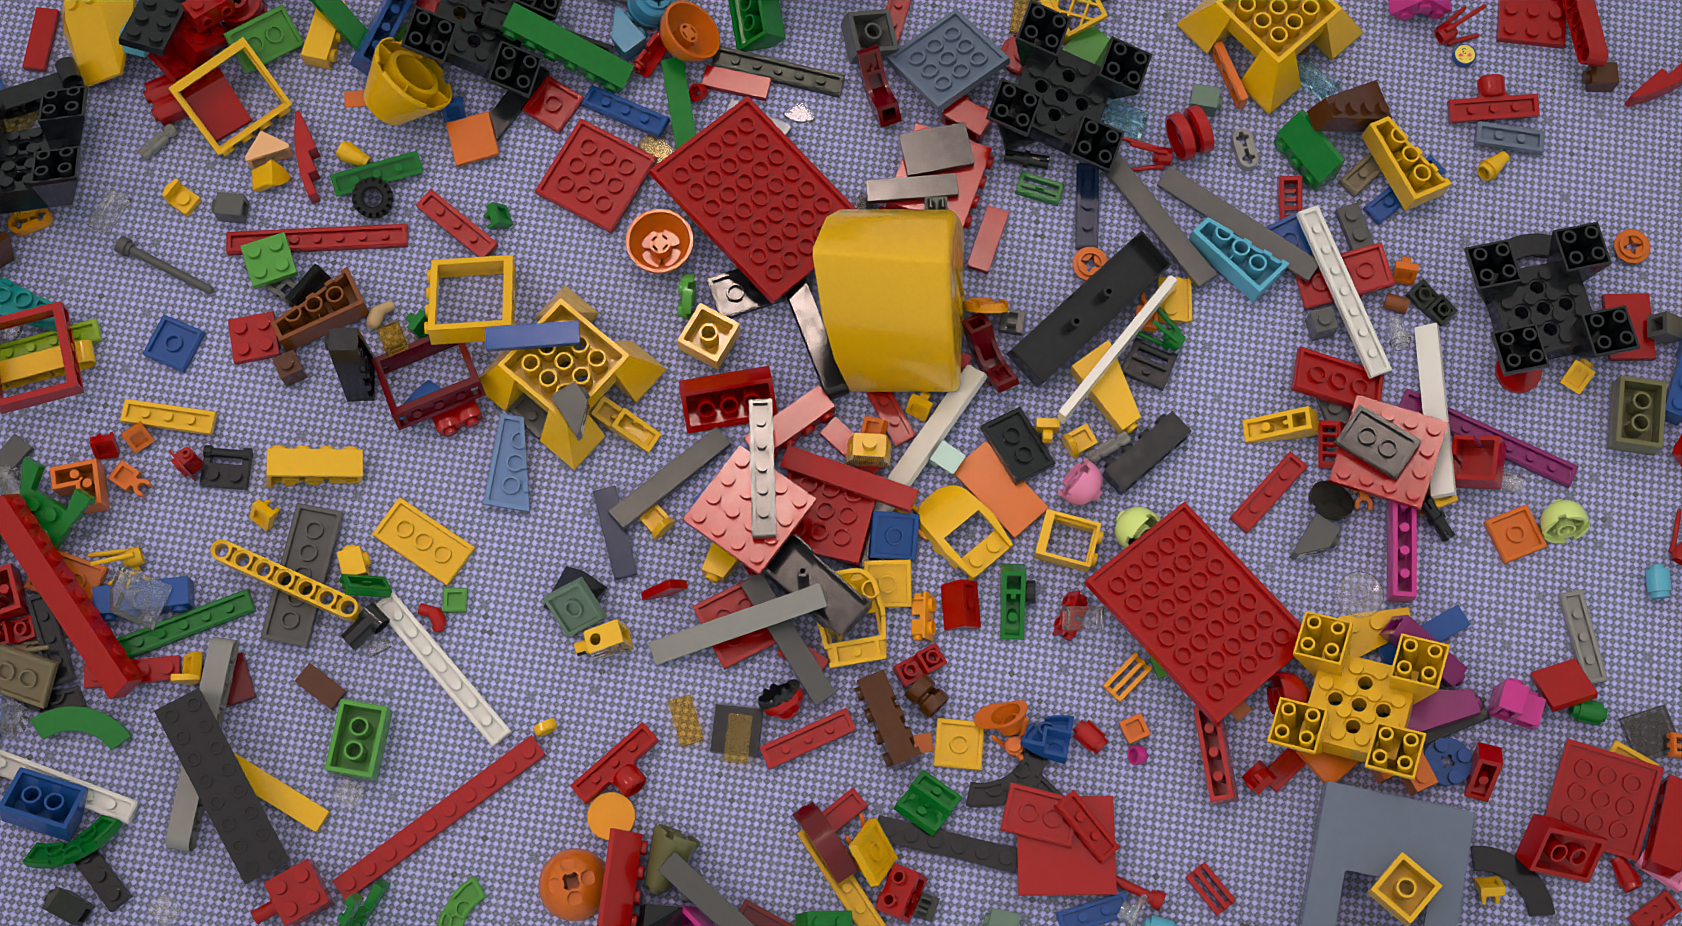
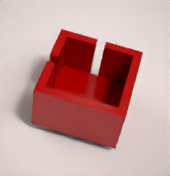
(1479, 466)

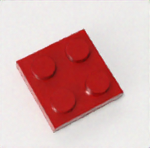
(253, 338)

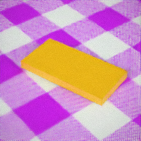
(423, 541)

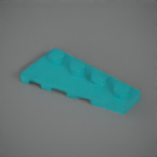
(18, 299)

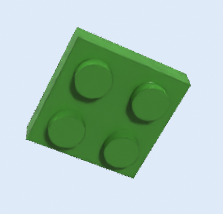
(269, 260)

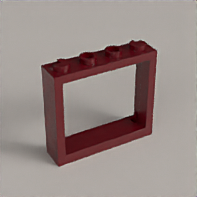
(432, 403)

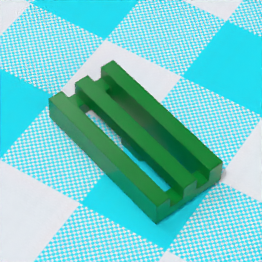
(1037, 196)
(365, 585)

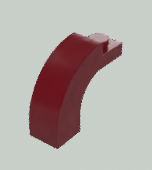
(876, 86)
(986, 353)
(825, 842)

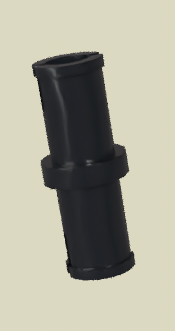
(1026, 159)
(1437, 519)

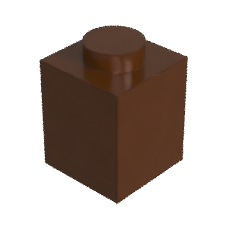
(1601, 78)
(290, 368)

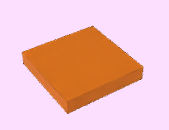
(473, 139)
(1515, 534)

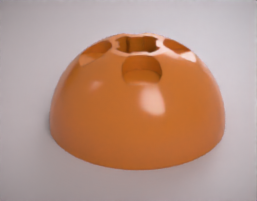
(689, 32)
(657, 231)
(584, 890)

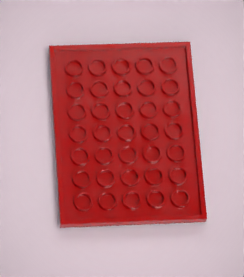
(752, 196)
(1198, 612)

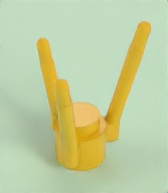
(131, 557)

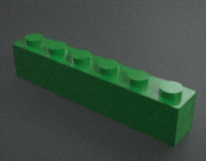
(566, 48)

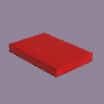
(1638, 309)
(1033, 815)

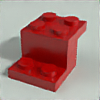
(189, 50)

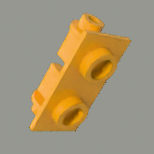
(925, 606)

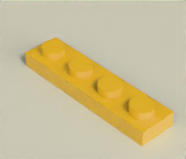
(169, 417)

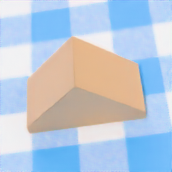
(267, 148)

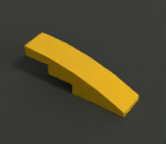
(624, 424)

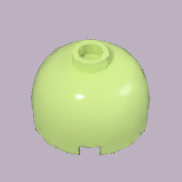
(1563, 520)
(1133, 524)

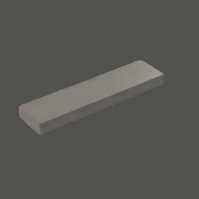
(1582, 635)

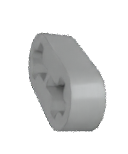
(1249, 148)

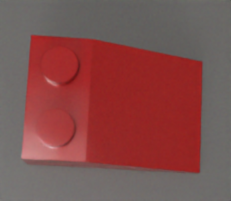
(216, 104)
(1560, 849)

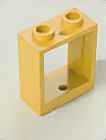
(1075, 522)

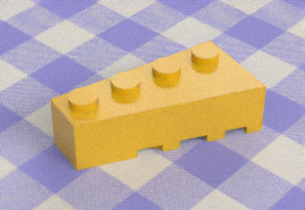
(1403, 165)
(313, 465)

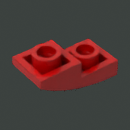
(17, 631)
(923, 662)

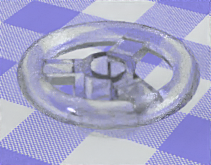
(1132, 913)

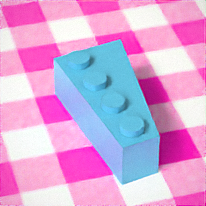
(1237, 259)

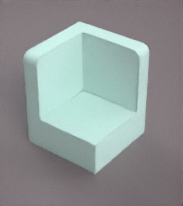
(947, 457)

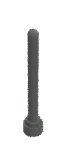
(126, 247)

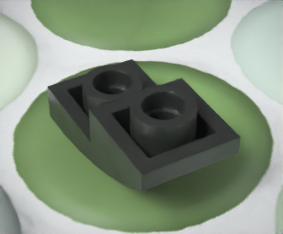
(1430, 303)

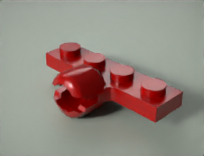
(1493, 103)
(617, 767)

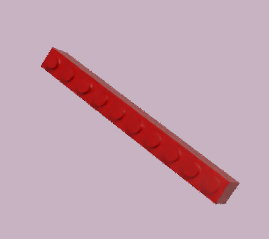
(66, 598)

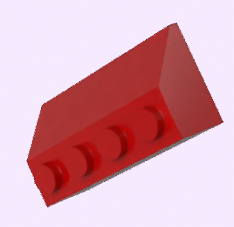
(724, 398)
(622, 878)

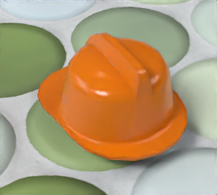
(1004, 717)

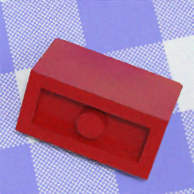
(960, 605)

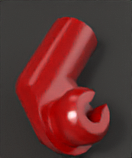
(436, 616)

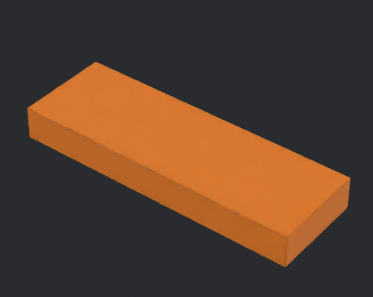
(1229, 75)

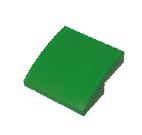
(928, 803)

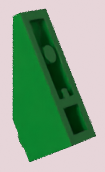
(1012, 601)

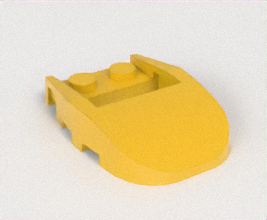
(944, 513)
(862, 649)

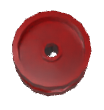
(245, 12)
(1189, 133)

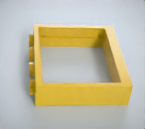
(211, 64)
(461, 267)

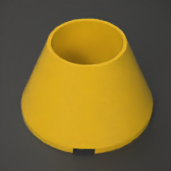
(404, 84)

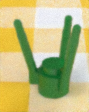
(1172, 337)

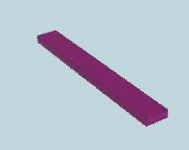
(1517, 451)

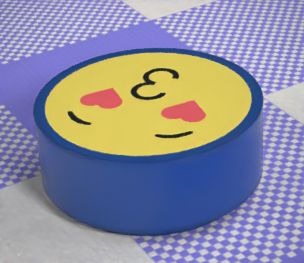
(1464, 55)

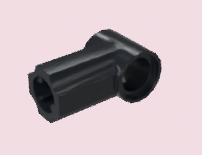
(369, 622)

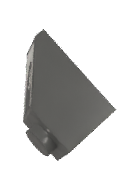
(573, 407)
(1317, 538)

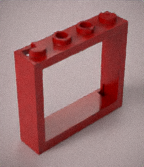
(69, 355)

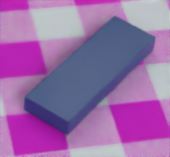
(1092, 913)

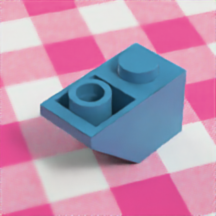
(626, 37)

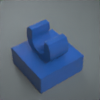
(454, 110)

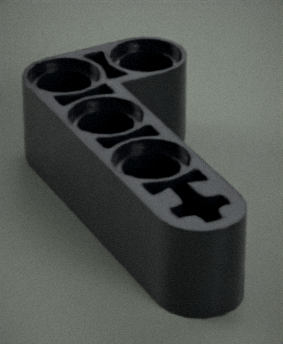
(27, 96)

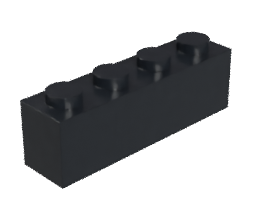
(1146, 452)

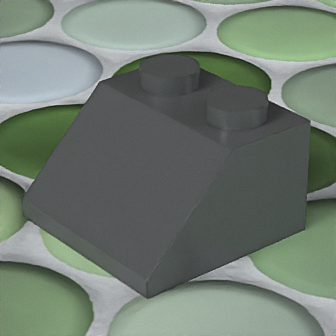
(867, 29)

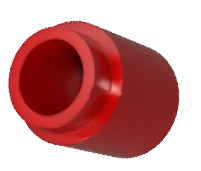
(1090, 736)

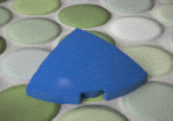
(1050, 737)

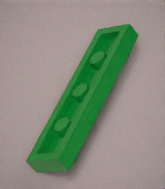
(386, 170)

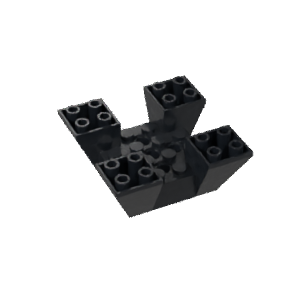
(495, 58)
(1089, 85)
(43, 163)
(1506, 290)

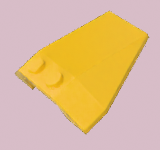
(94, 34)

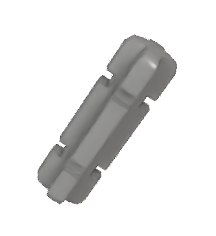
(158, 141)
(1109, 447)

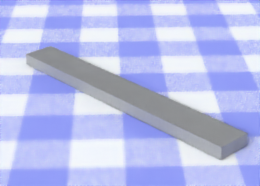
(739, 623)

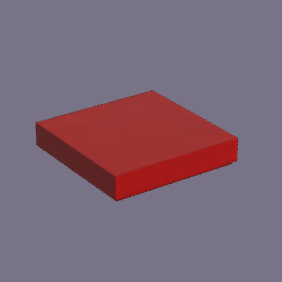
(553, 104)
(1564, 685)

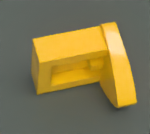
(269, 176)
(1079, 441)
(657, 522)
(191, 670)

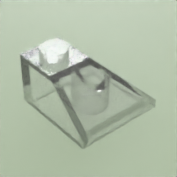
(138, 597)

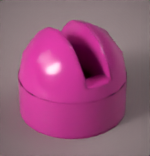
(1138, 750)

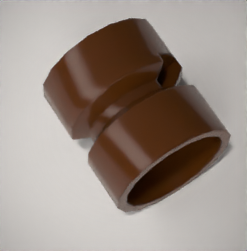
(926, 696)

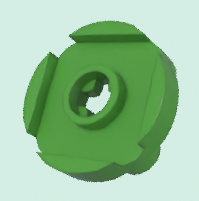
(687, 289)

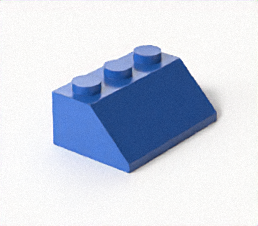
(44, 804)

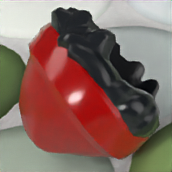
(782, 700)

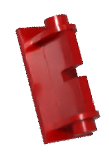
(650, 57)
(186, 462)
(1070, 599)

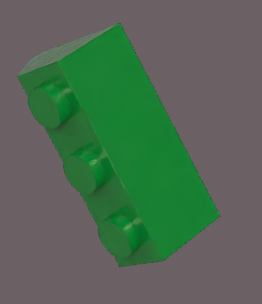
(756, 24)
(1308, 151)

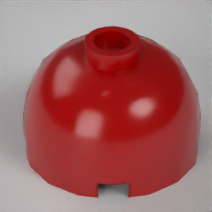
(1287, 686)

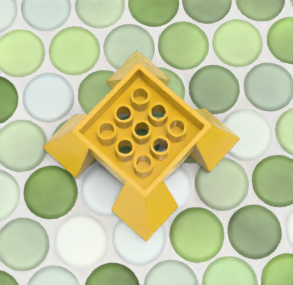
(1275, 44)
(602, 361)
(1395, 688)

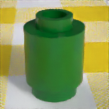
(1589, 712)

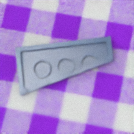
(508, 472)

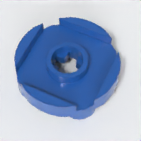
(1459, 756)

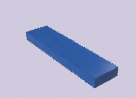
(625, 111)
(1388, 203)
(532, 336)
(1440, 628)

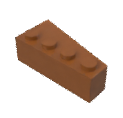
(330, 307)

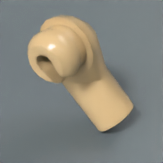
(377, 314)

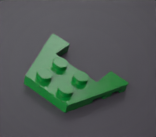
(51, 515)
(360, 915)

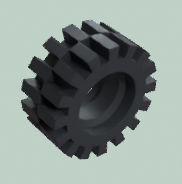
(358, 197)

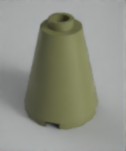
(665, 842)

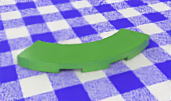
(462, 903)

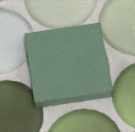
(574, 607)

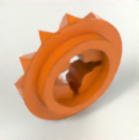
(1636, 239)
(1083, 256)

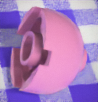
(1082, 484)

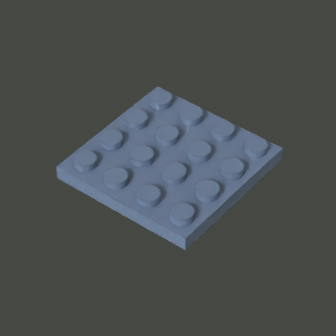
(948, 60)

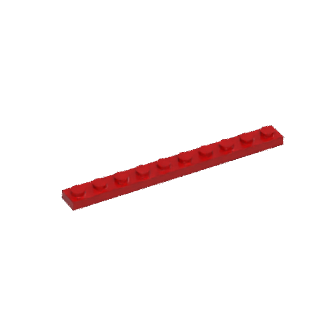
(439, 818)

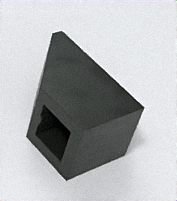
(67, 906)

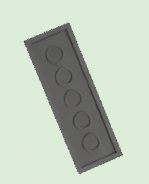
(310, 553)

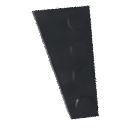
(352, 363)

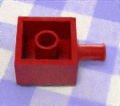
(295, 895)

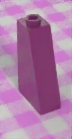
(1454, 670)
(1444, 709)

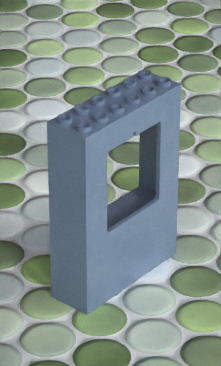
(1367, 831)

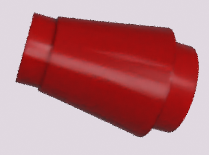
(1625, 874)

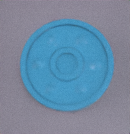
(648, 12)

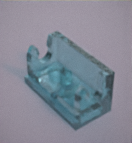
(1316, 80)
(1125, 118)

